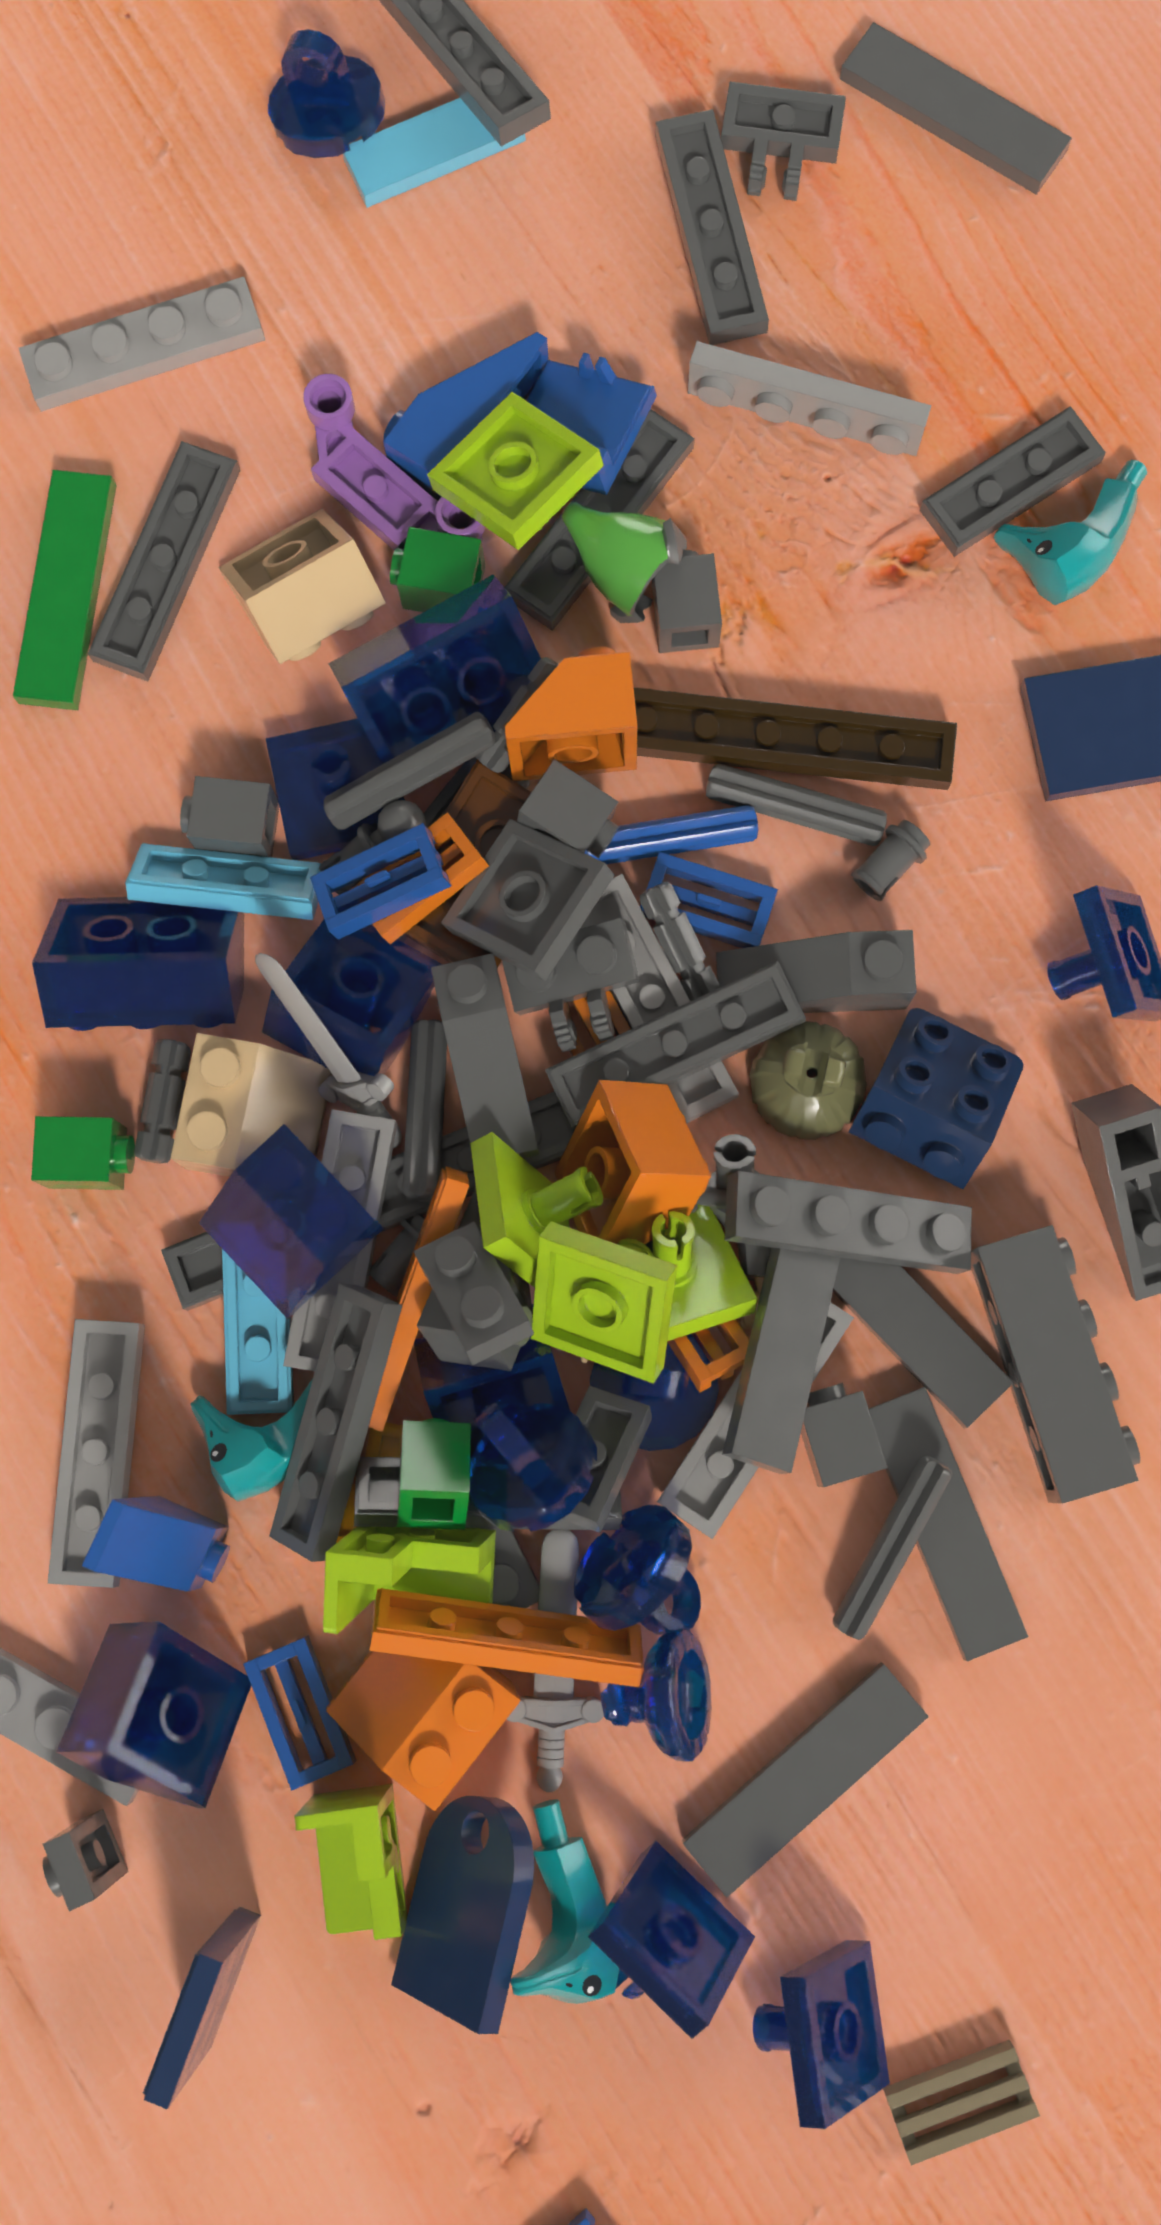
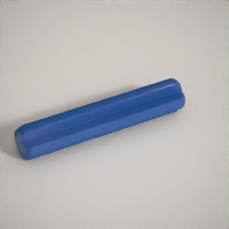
(682, 834)

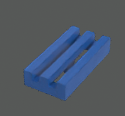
(723, 882)
(384, 891)
(276, 1724)

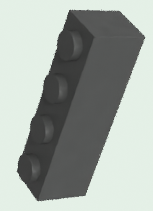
(1054, 1366)

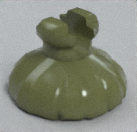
(803, 1104)

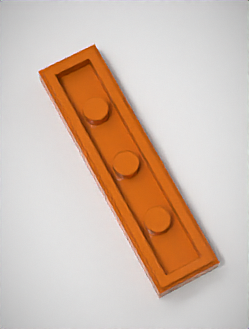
(415, 1288)
(505, 1638)

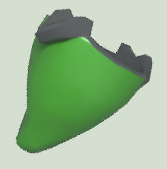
(623, 554)

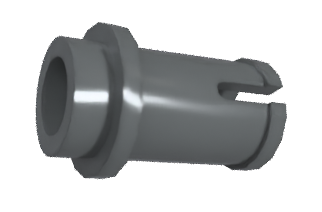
(891, 859)
(393, 1263)

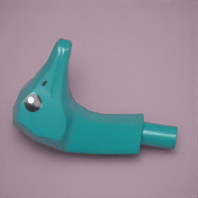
(1074, 555)
(247, 1457)
(567, 1961)

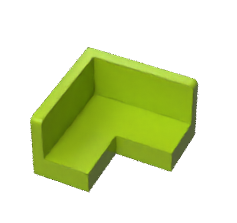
(407, 1560)
(358, 1859)

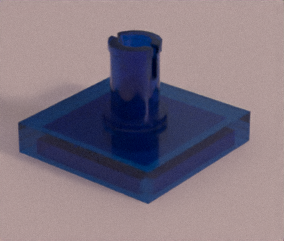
(309, 768)
(1120, 955)
(671, 1940)
(831, 2032)

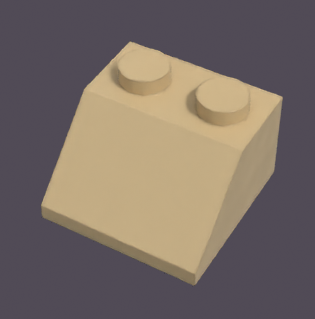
(303, 586)
(242, 1096)

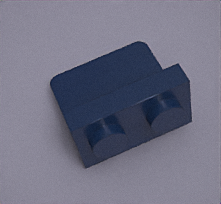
(938, 1097)

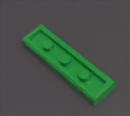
(65, 590)

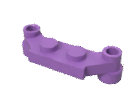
(366, 479)

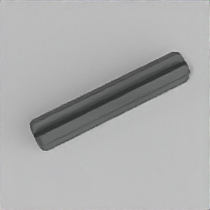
(409, 771)
(796, 804)
(424, 1110)
(892, 1547)

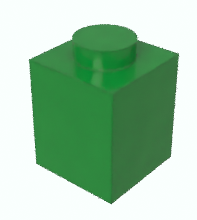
(435, 567)
(81, 1153)
(434, 1474)

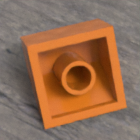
(578, 718)
(639, 1155)
(423, 1718)

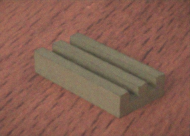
(971, 2128)

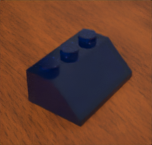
(439, 668)
(139, 965)

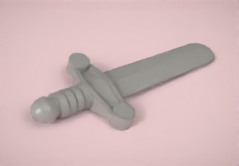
(346, 1085)
(552, 1704)

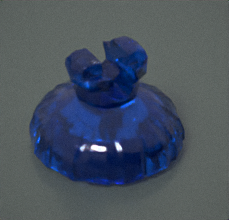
(671, 1696)

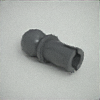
(392, 821)

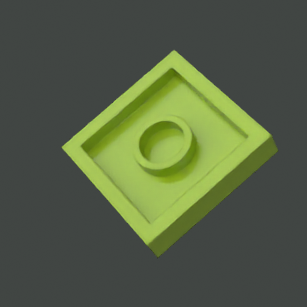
(515, 470)
(521, 1202)
(708, 1275)
(603, 1300)

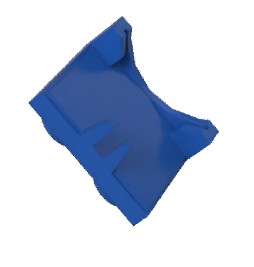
(596, 408)

